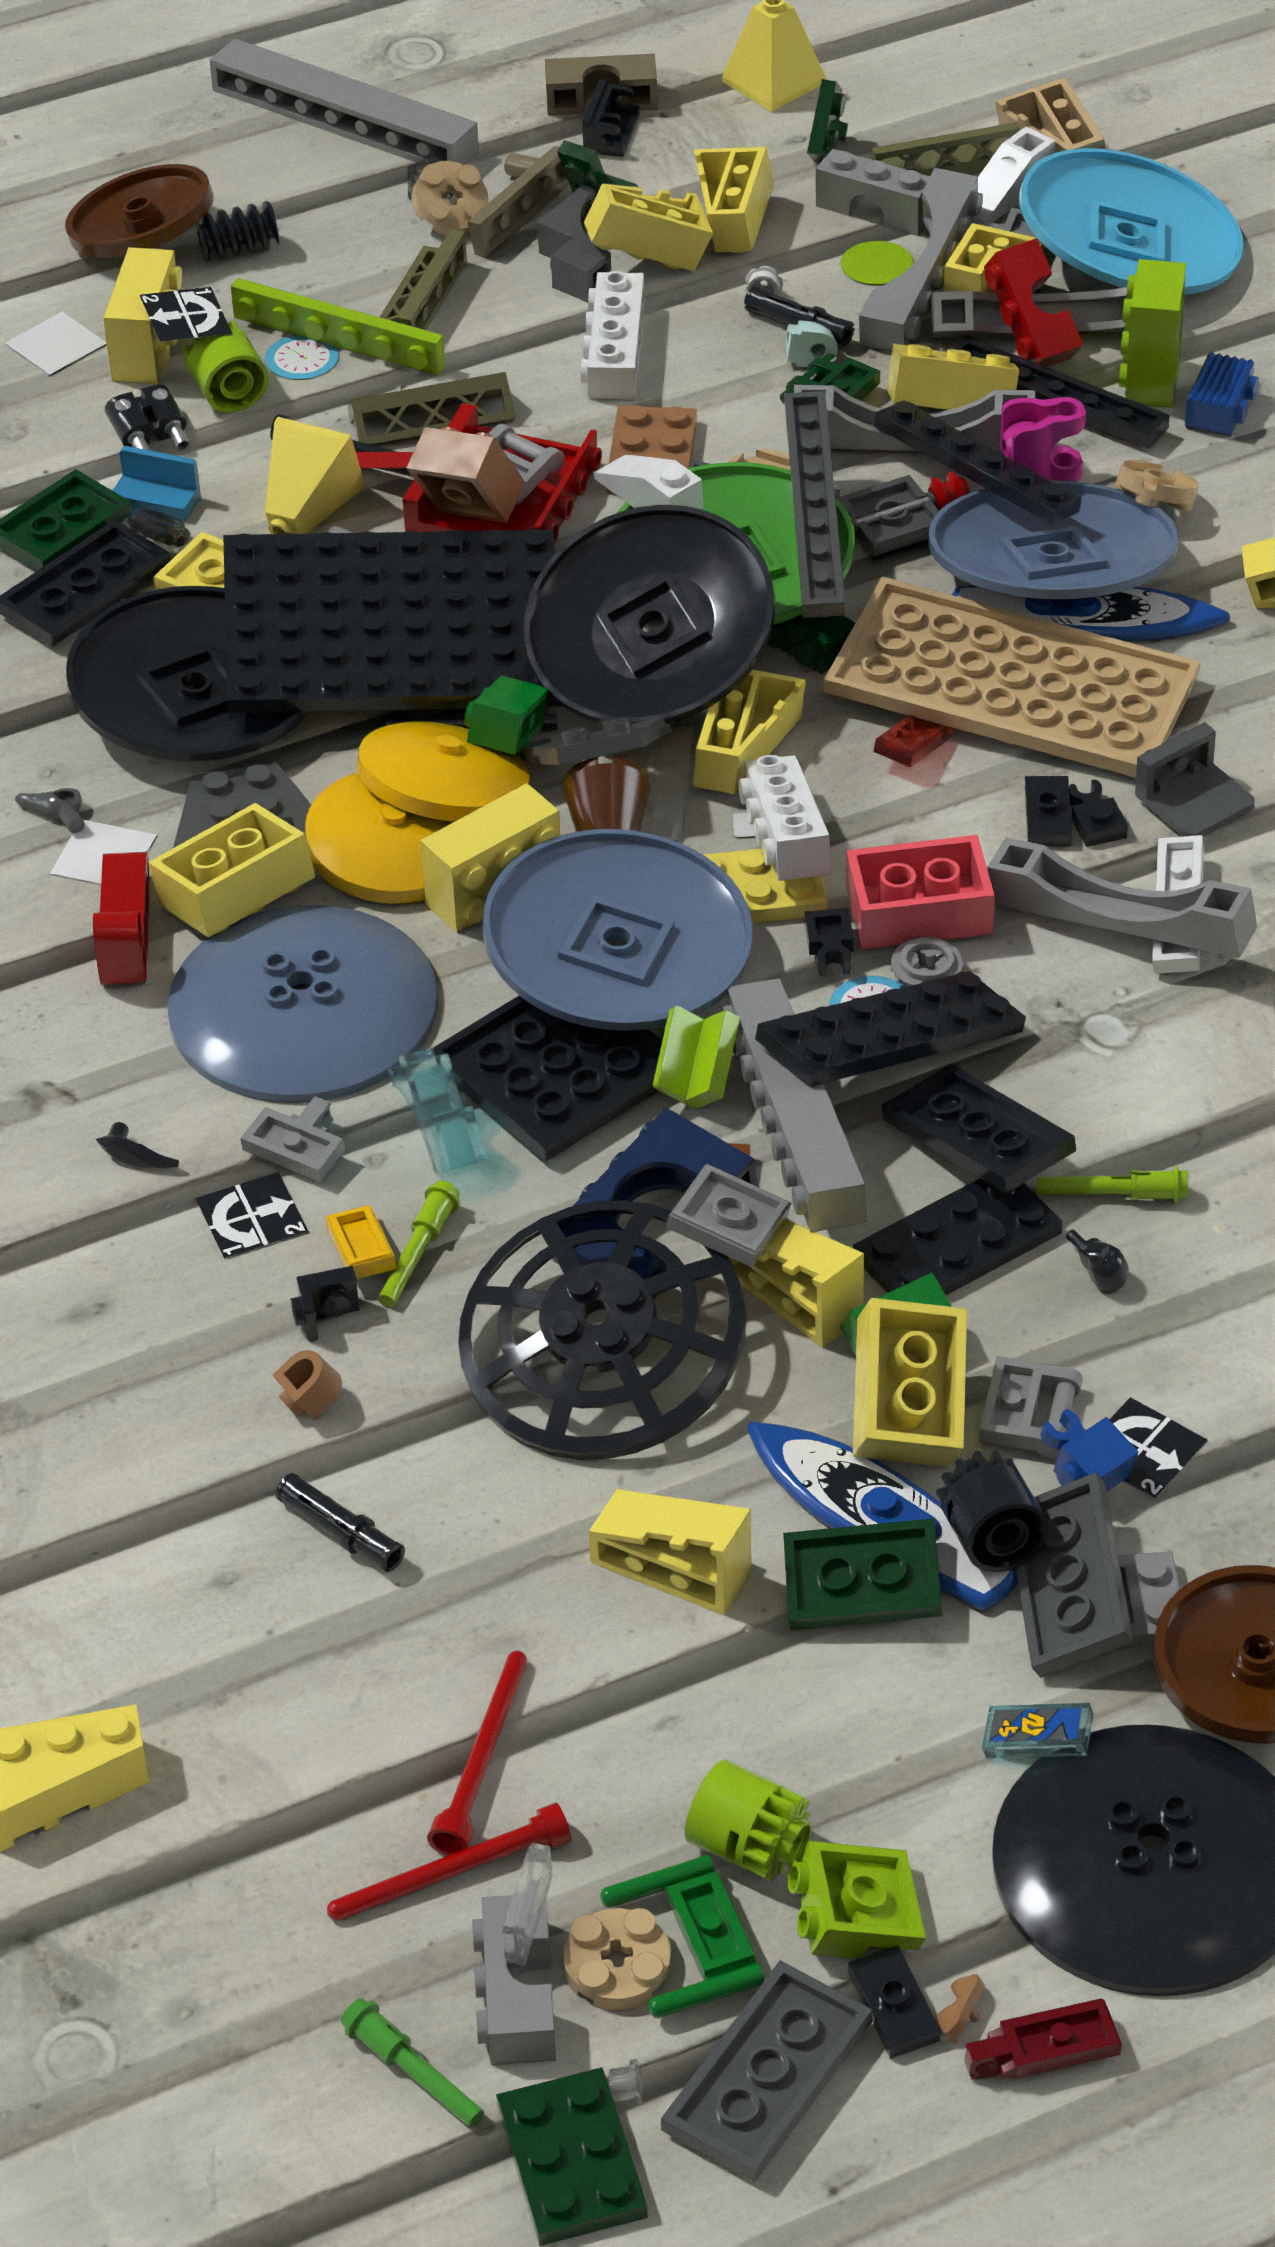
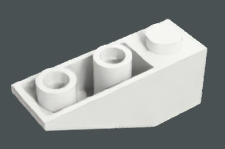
(1006, 170)

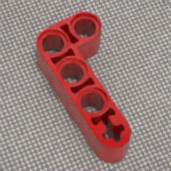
(123, 919)

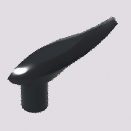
(130, 1152)

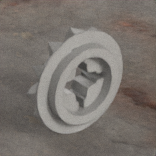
(929, 952)

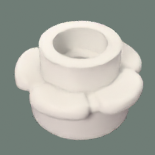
(766, 273)

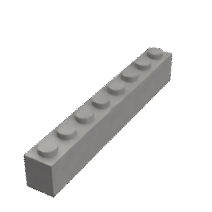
(342, 105)
(797, 1116)

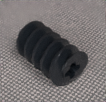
(237, 230)

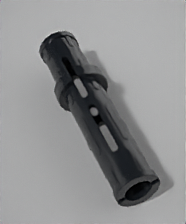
(791, 312)
(378, 1549)

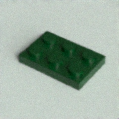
(60, 518)
(862, 1574)
(571, 2156)

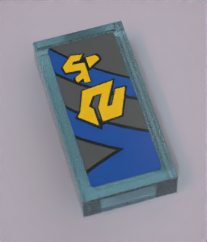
(1037, 1730)

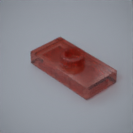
(911, 740)

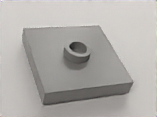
(728, 1215)

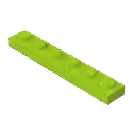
(338, 326)

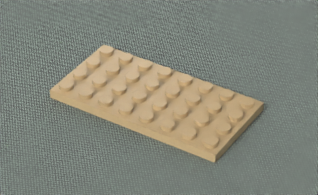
(1011, 676)

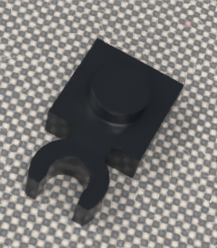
(1096, 818)
(830, 938)

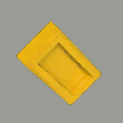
(361, 1241)

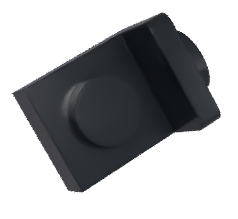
(323, 1296)

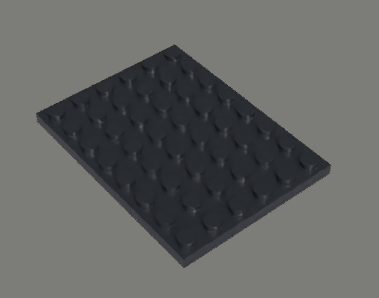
(377, 617)

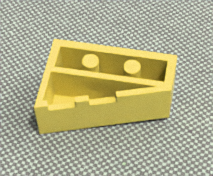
(735, 194)
(649, 225)
(946, 378)
(807, 1280)
(675, 1546)

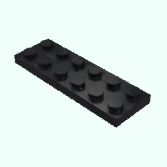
(889, 1028)

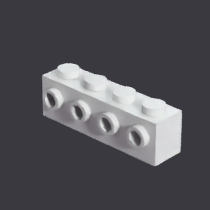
(613, 336)
(785, 817)

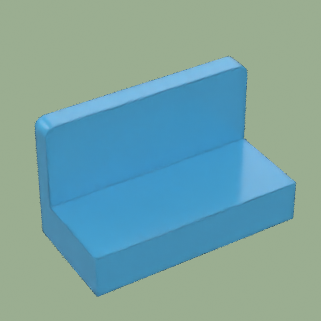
(159, 481)

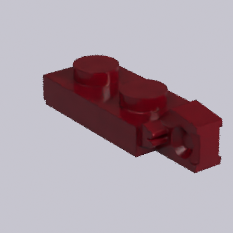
(1045, 2042)

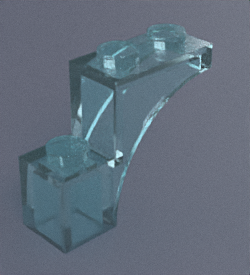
(434, 1098)

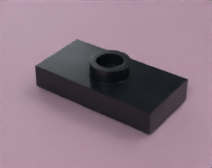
(1048, 810)
(896, 2000)

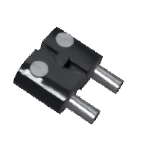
(147, 416)

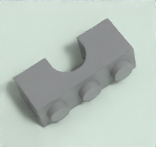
(847, 179)
(517, 2014)

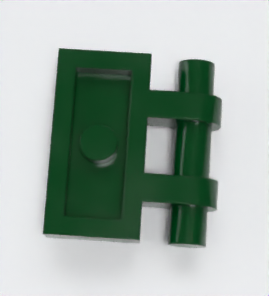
(850, 376)

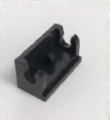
(609, 122)

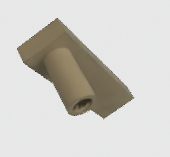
(535, 187)

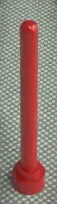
(452, 1828)
(546, 1828)

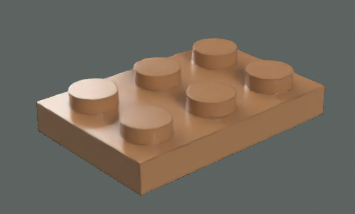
(654, 433)

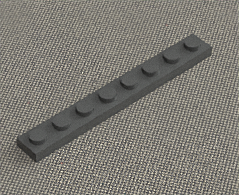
(814, 505)

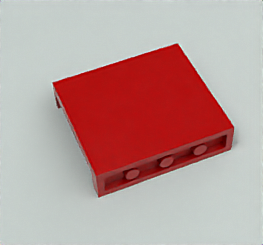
(542, 509)

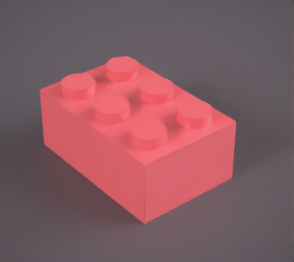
(919, 891)

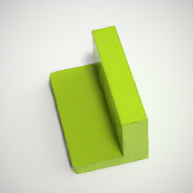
(696, 1056)

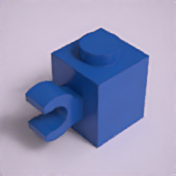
(1089, 1451)

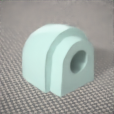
(807, 342)

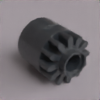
(992, 1512)

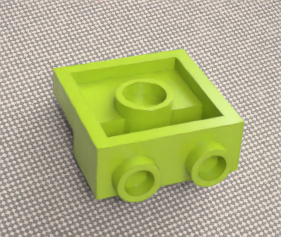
(855, 1899)

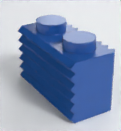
(1221, 394)

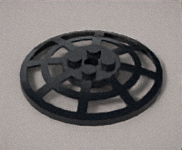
(601, 1346)

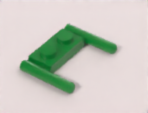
(708, 1927)

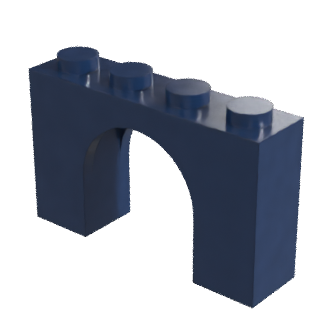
(662, 1157)

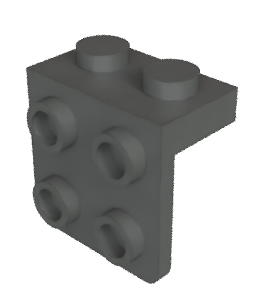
(1186, 785)

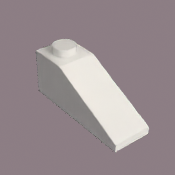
(651, 482)

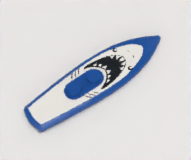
(1125, 615)
(865, 1492)

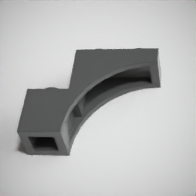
(572, 253)

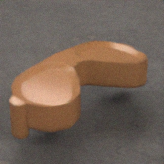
(955, 2016)

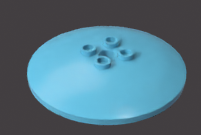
(1117, 207)

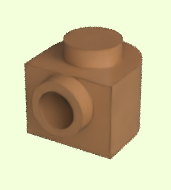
(308, 1384)

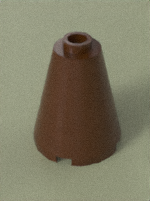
(606, 794)

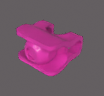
(1034, 427)

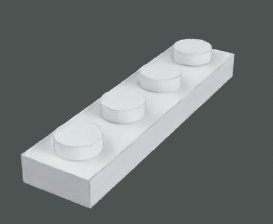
(1178, 867)

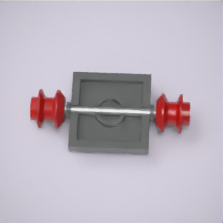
(899, 511)

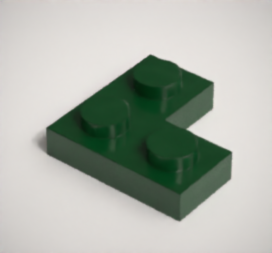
(584, 168)

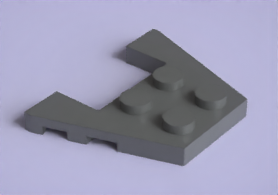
(580, 745)
(226, 792)

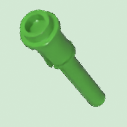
(391, 2045)

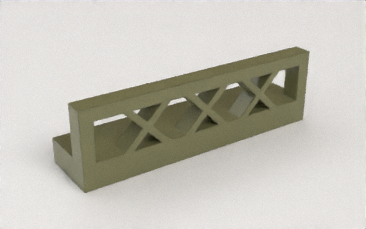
(957, 152)
(431, 281)
(426, 399)

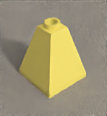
(773, 57)
(309, 476)

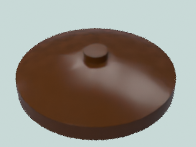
(139, 210)
(1220, 1652)

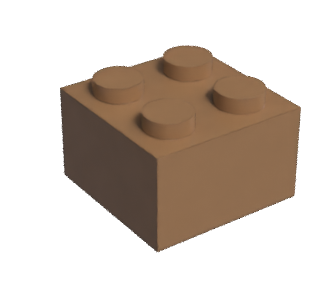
(466, 474)

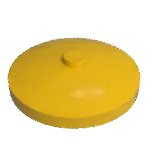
(435, 769)
(367, 843)

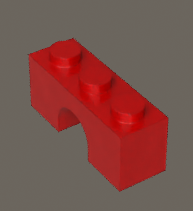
(1038, 335)

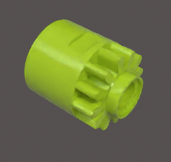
(227, 370)
(748, 1820)

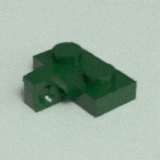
(826, 124)

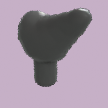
(57, 804)

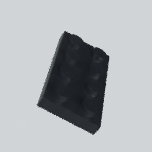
(83, 582)
(979, 1128)
(959, 1237)

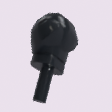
(1104, 1262)

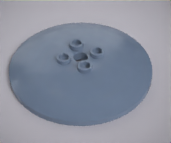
(1087, 555)
(579, 891)
(273, 1043)

